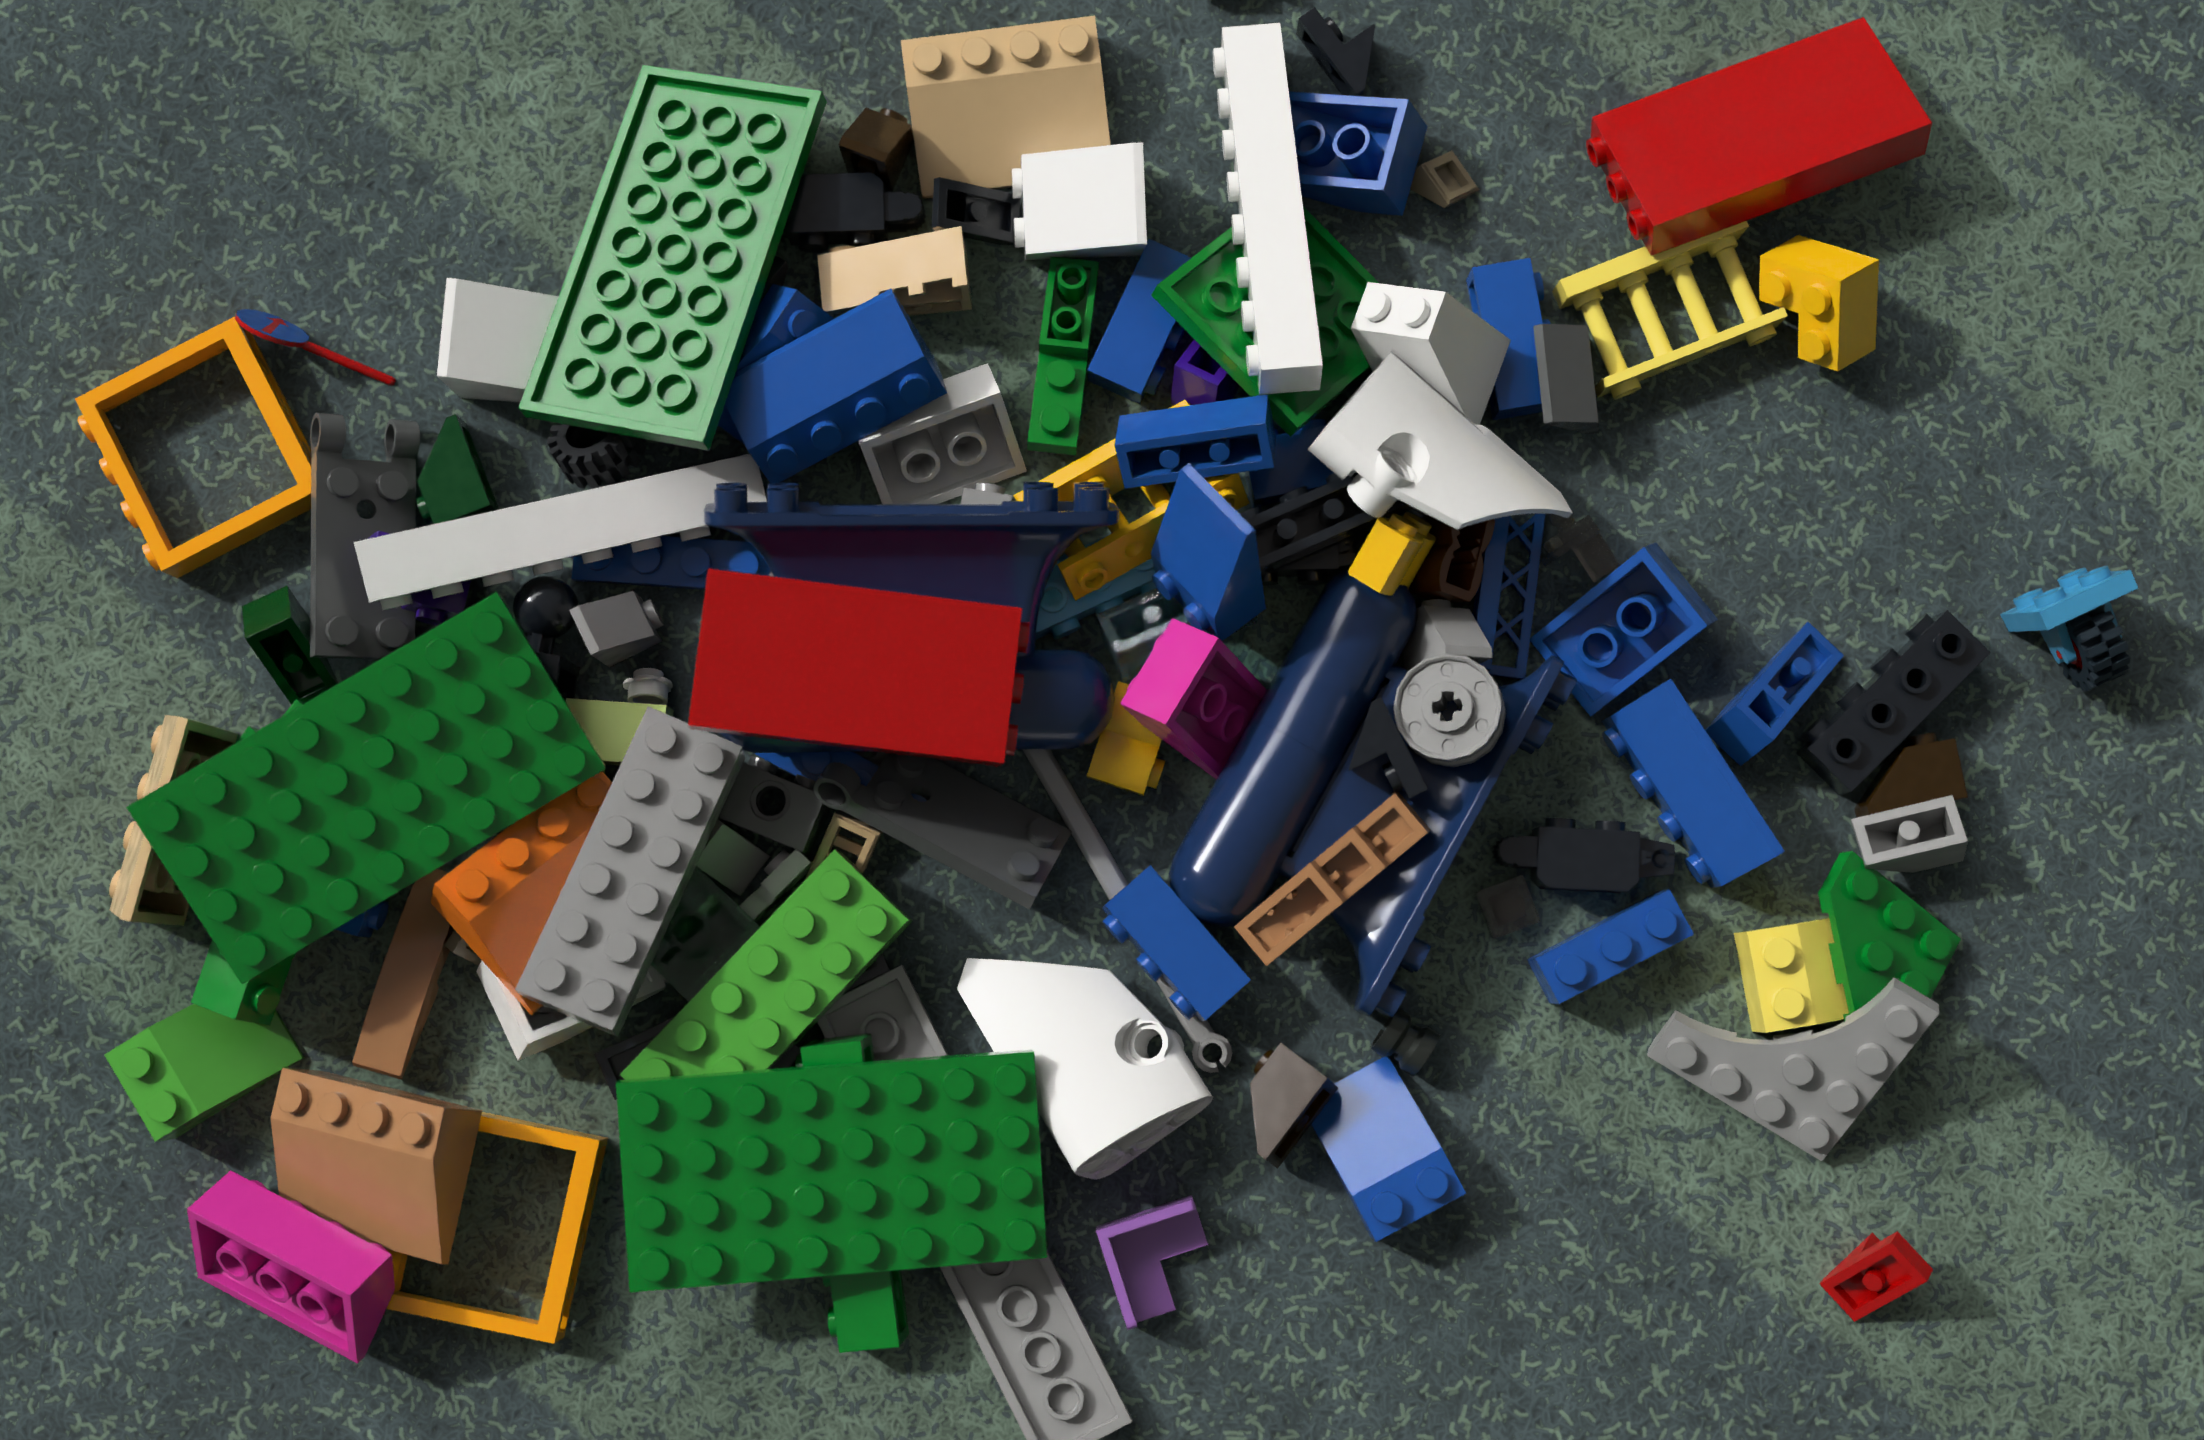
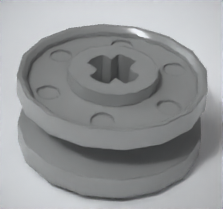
(1428, 690)

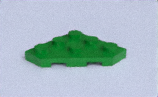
(1880, 934)

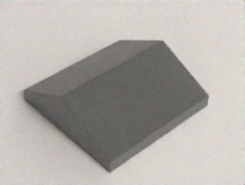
(1566, 377)

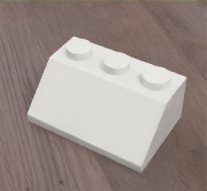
(945, 444)

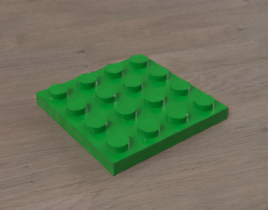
(1208, 306)

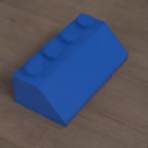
(833, 387)
(1690, 786)

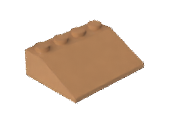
(374, 1159)

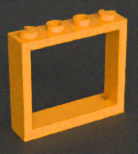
(119, 470)
(568, 1248)

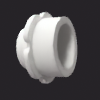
(648, 687)

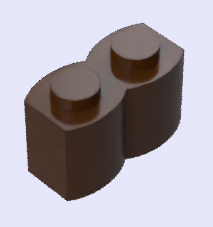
(1454, 562)

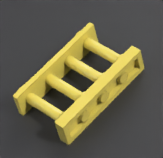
(1630, 276)

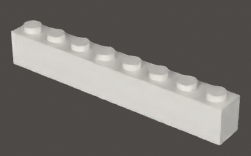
(1270, 210)
(547, 532)

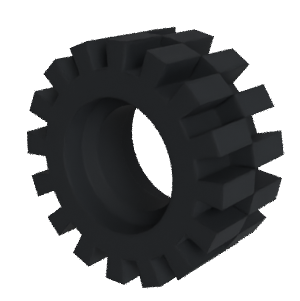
(596, 463)

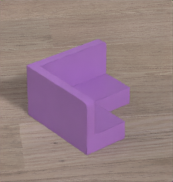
(1134, 1253)

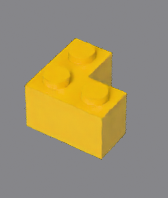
(1832, 294)

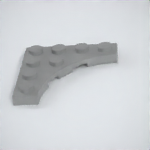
(1804, 1081)

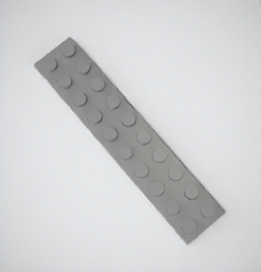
(1012, 1307)

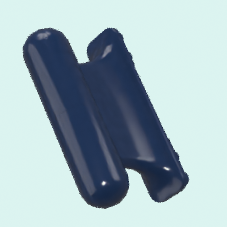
(944, 552)
(1294, 791)

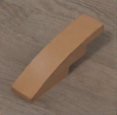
(1332, 878)
(405, 984)

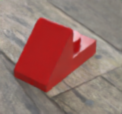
(1876, 1275)

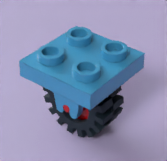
(2079, 623)

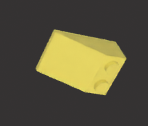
(1790, 976)

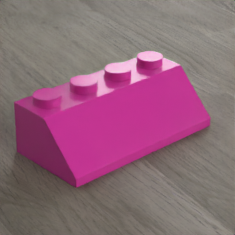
(291, 1264)

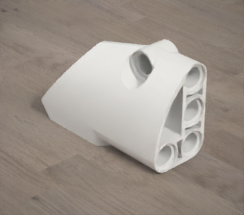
(1428, 455)
(1090, 1057)

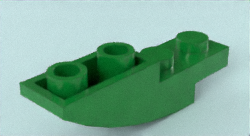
(1063, 356)

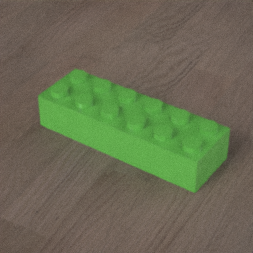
(779, 978)

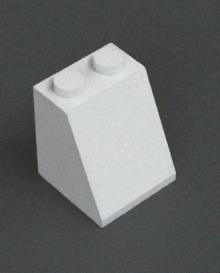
(1081, 202)
(491, 339)
(1435, 339)

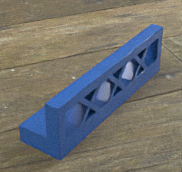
(1488, 594)

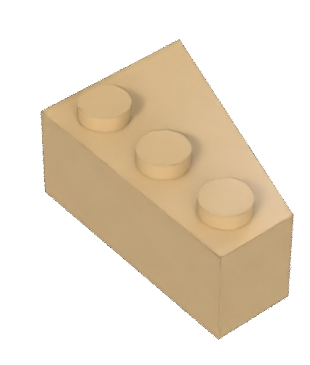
(922, 270)

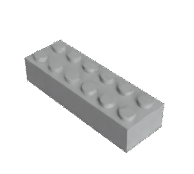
(631, 872)

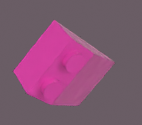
(1194, 695)

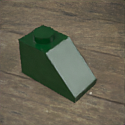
(454, 477)
(281, 640)

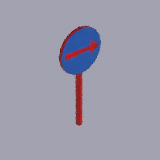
(284, 333)

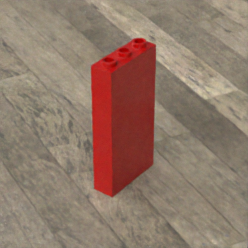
(1757, 136)
(857, 668)

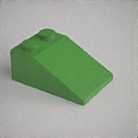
(198, 1066)

